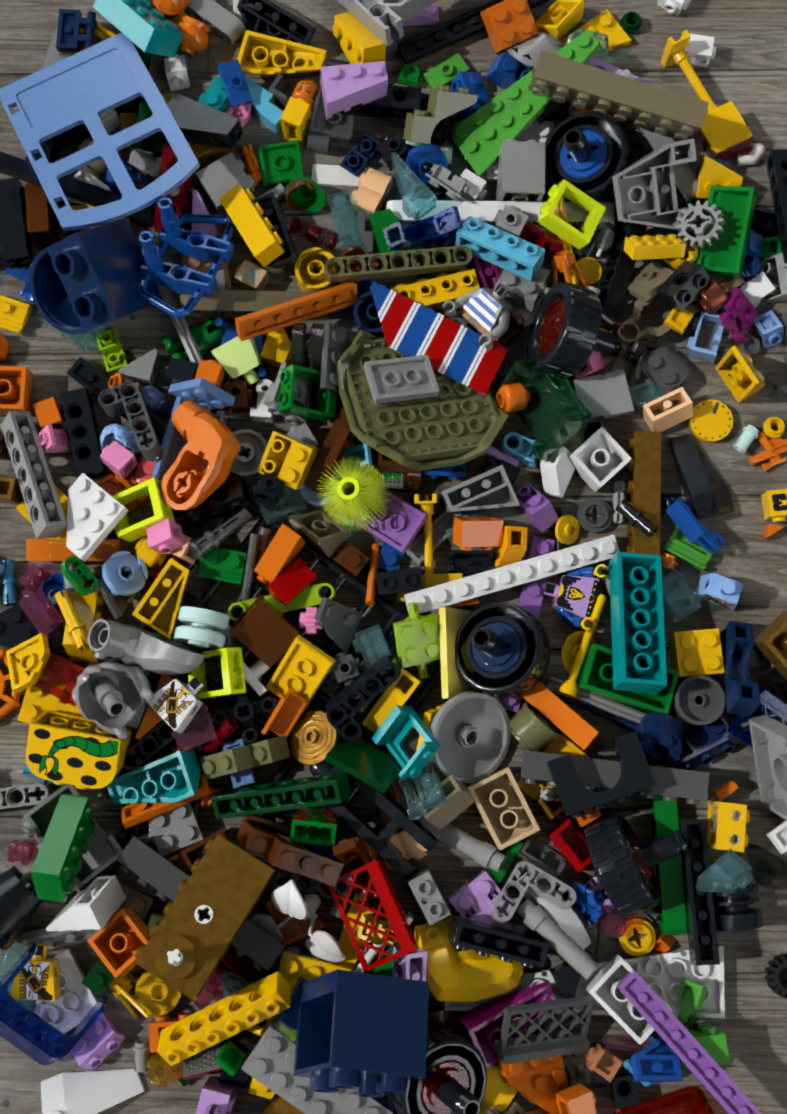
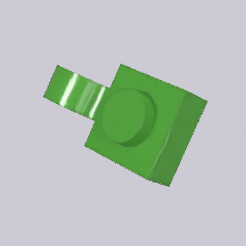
(692, 998)

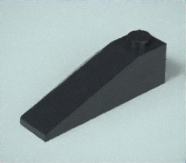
(700, 482)

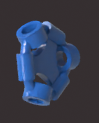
(590, 904)

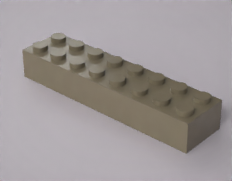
(617, 96)

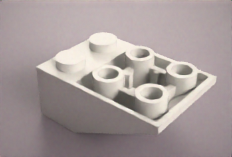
(91, 906)

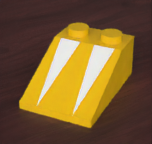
(740, 374)

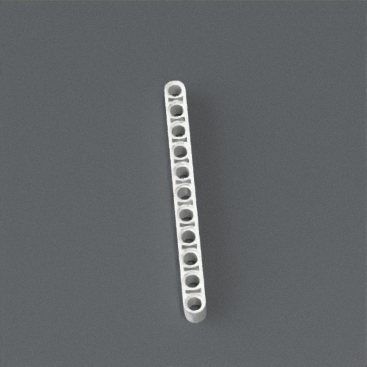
(487, 211)

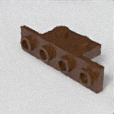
(335, 444)

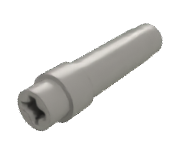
(481, 852)
(539, 921)

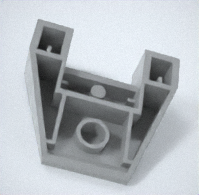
(648, 189)

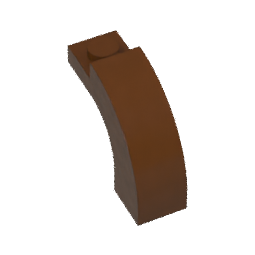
(354, 855)

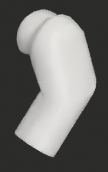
(753, 157)

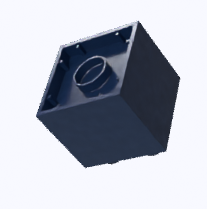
(361, 1033)

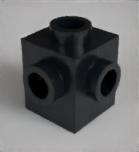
(392, 144)

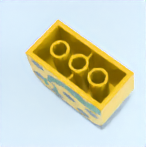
(74, 750)

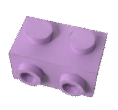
(97, 1043)

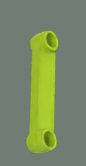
(307, 598)

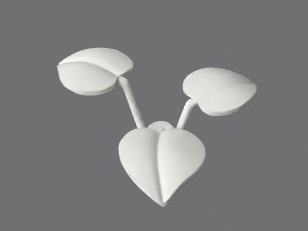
(289, 901)

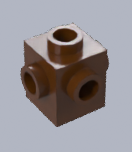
(243, 394)

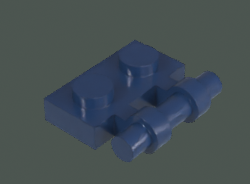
(69, 30)

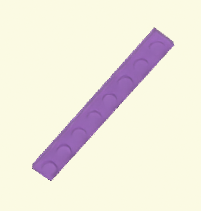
(531, 600)
(685, 1045)

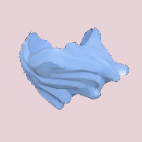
(122, 435)

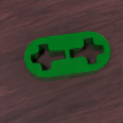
(79, 575)

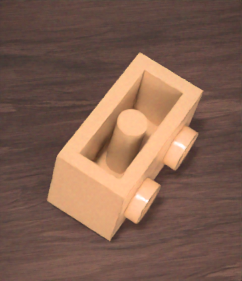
(668, 410)

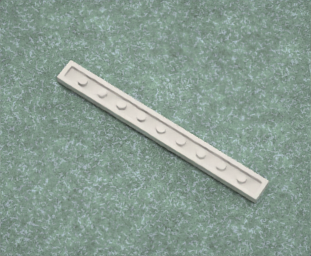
(513, 575)

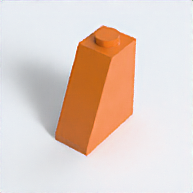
(279, 554)

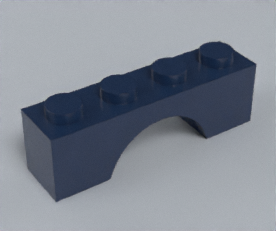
(736, 646)

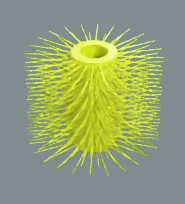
(354, 494)

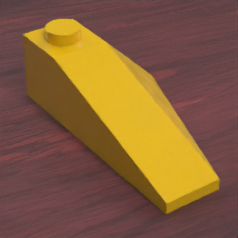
(272, 55)

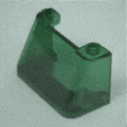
(553, 410)

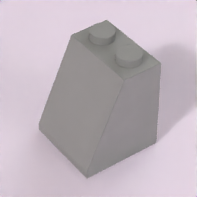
(521, 171)

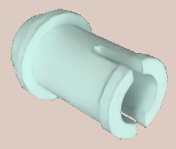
(746, 438)

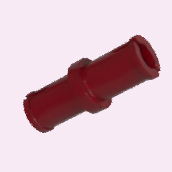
(223, 734)

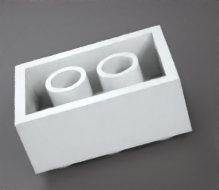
(604, 990)

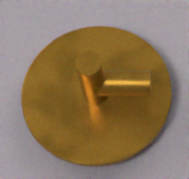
(312, 738)

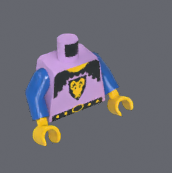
(576, 595)

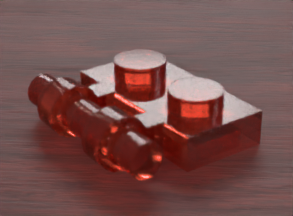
(64, 671)

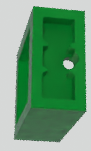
(325, 401)

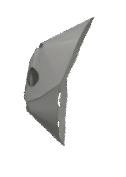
(533, 46)

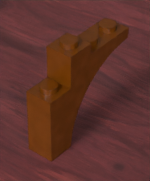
(286, 854)

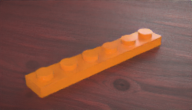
(296, 311)

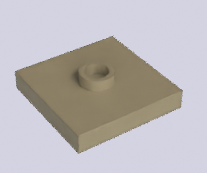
(647, 280)

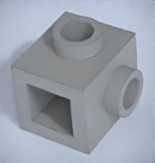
(511, 220)

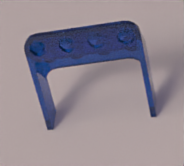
(31, 1032)

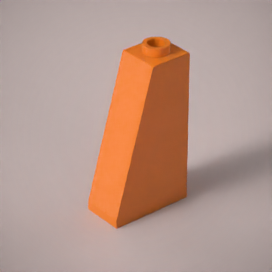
(564, 717)

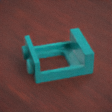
(396, 730)

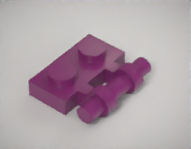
(739, 315)

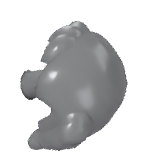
(111, 695)

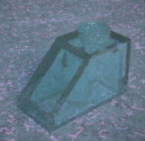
(725, 875)

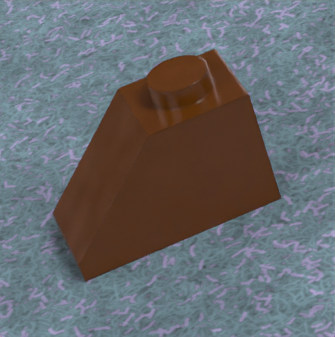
(350, 559)

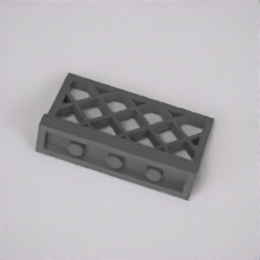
(545, 1043)

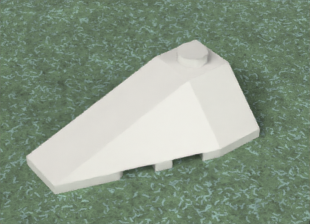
(88, 1090)

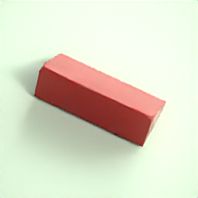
(291, 582)

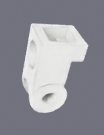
(261, 412)

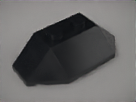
(275, 20)
(274, 214)

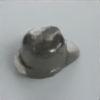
(767, 868)

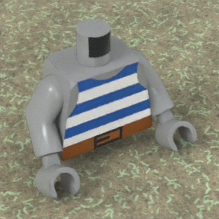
(485, 311)

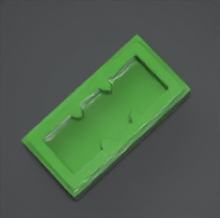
(446, 71)

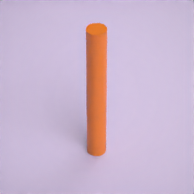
(373, 568)

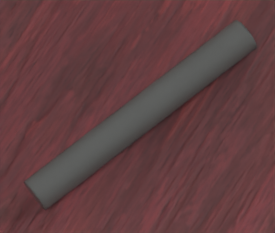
(250, 565)

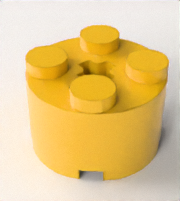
(309, 262)

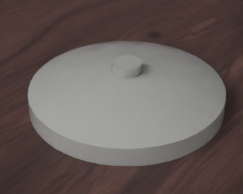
(472, 736)

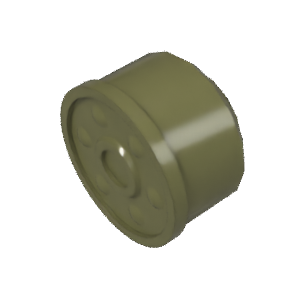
(533, 728)

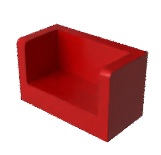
(571, 844)

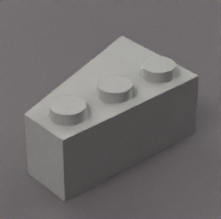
(483, 491)

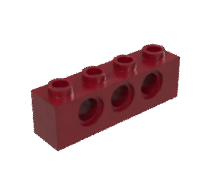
(179, 201)

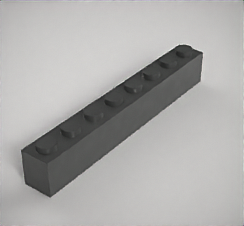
(605, 774)
(166, 878)

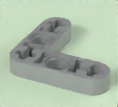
(531, 884)

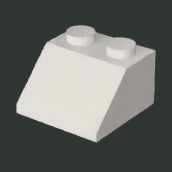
(599, 459)

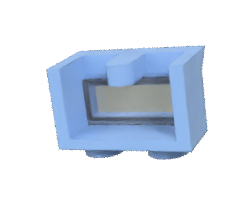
(707, 336)

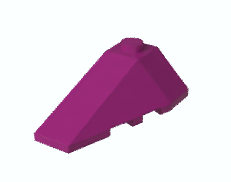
(485, 1021)

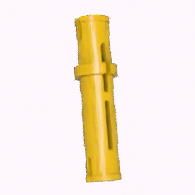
(76, 628)

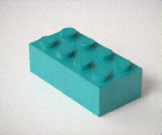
(142, 25)

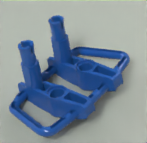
(189, 243)

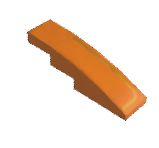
(57, 551)

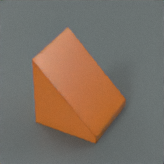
(770, 529)
(664, 943)

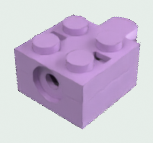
(478, 899)
(217, 1097)

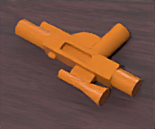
(772, 452)

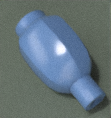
(154, 398)

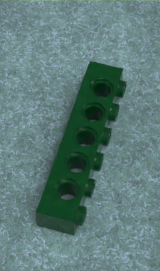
(281, 795)

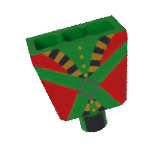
(314, 826)

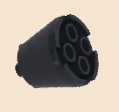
(17, 905)

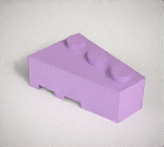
(351, 85)

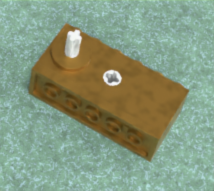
(183, 947)

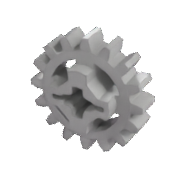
(692, 219)

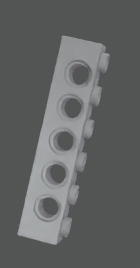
(33, 475)

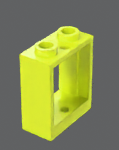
(575, 237)
(160, 508)
(232, 681)

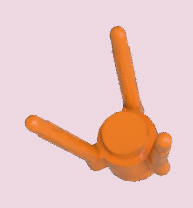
(563, 262)

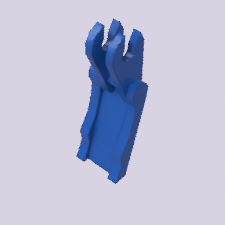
(692, 528)

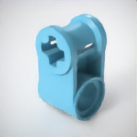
(523, 449)

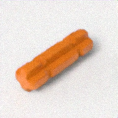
(252, 163)

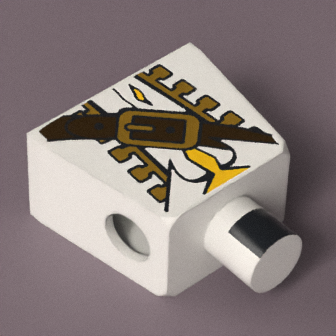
(177, 703)

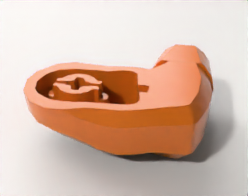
(202, 461)

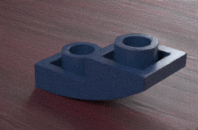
(361, 156)

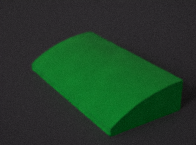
(728, 253)

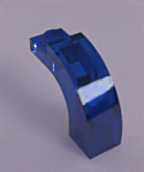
(415, 234)

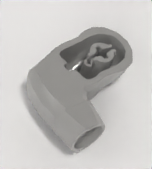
(142, 648)

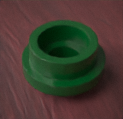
(632, 17)

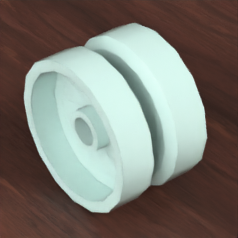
(202, 627)

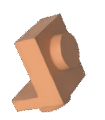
(603, 1062)

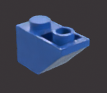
(506, 70)

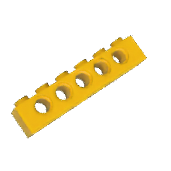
(224, 1018)

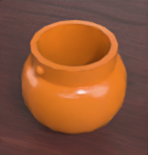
(195, 35)

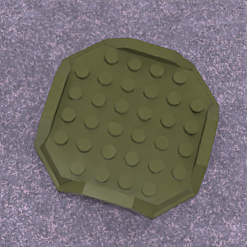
(416, 431)

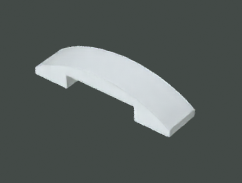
(564, 918)

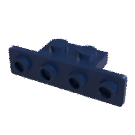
(709, 742)

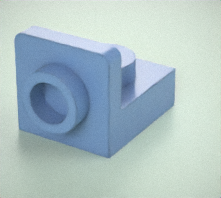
(769, 329)

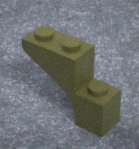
(441, 104)
(245, 757)

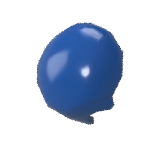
(52, 586)

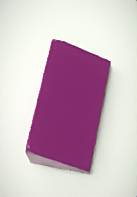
(485, 271)

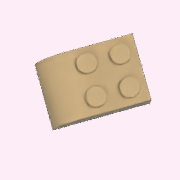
(503, 808)

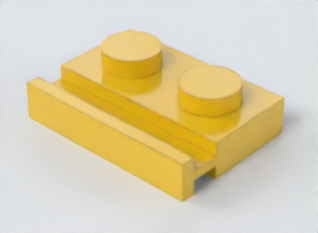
(13, 315)

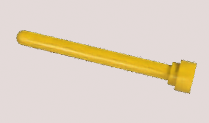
(569, 686)

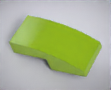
(111, 351)

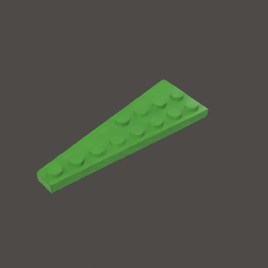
(510, 112)

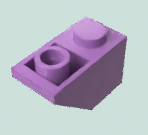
(536, 508)

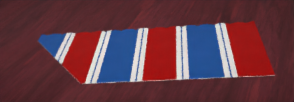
(449, 345)

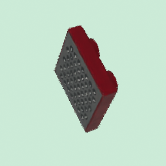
(202, 1063)

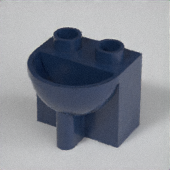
(89, 278)

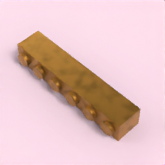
(644, 489)

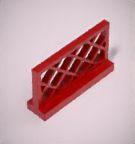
(392, 910)

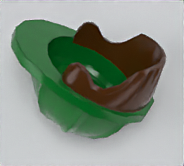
(305, 195)

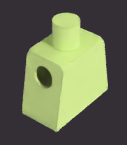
(239, 358)

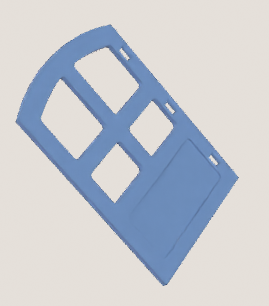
(77, 94)

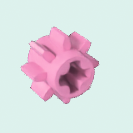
(308, 622)

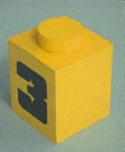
(775, 505)

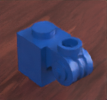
(753, 255)

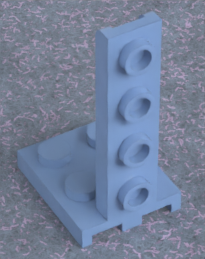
(202, 393)

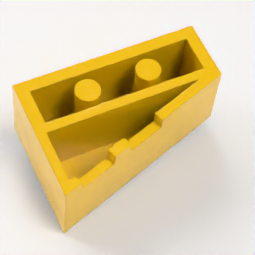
(357, 40)
(164, 598)

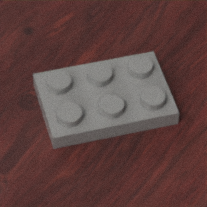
(401, 379)

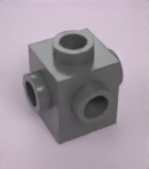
(353, 672)

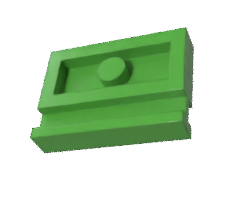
(690, 553)

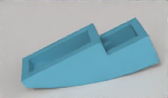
(264, 106)

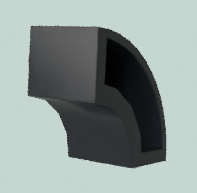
(246, 1042)

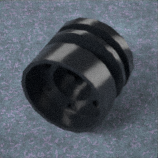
(736, 910)

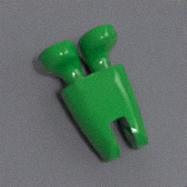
(203, 340)

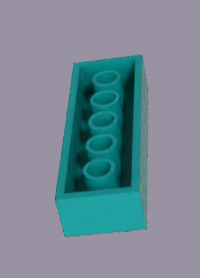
(637, 623)

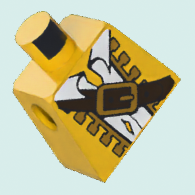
(38, 978)

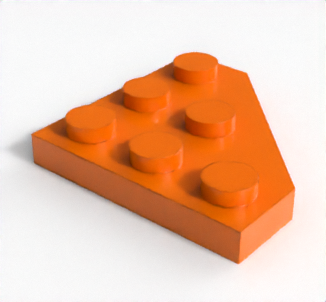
(537, 1080)

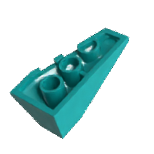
(163, 780)

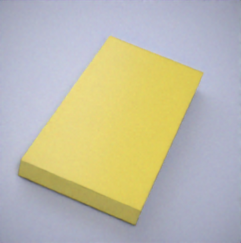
(451, 681)

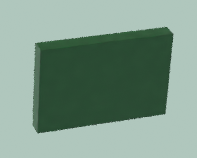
(365, 763)

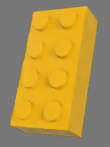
(654, 247)

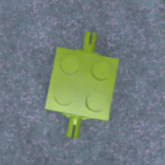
(417, 640)

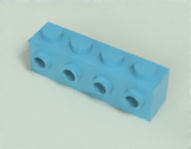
(500, 248)

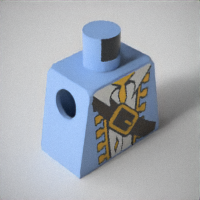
(719, 591)

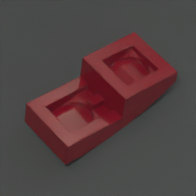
(542, 238)

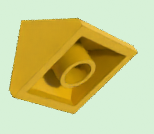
(561, 18)

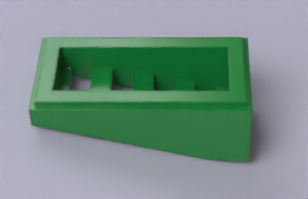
(511, 853)

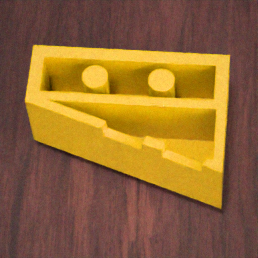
(89, 610)

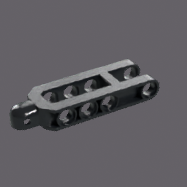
(399, 816)

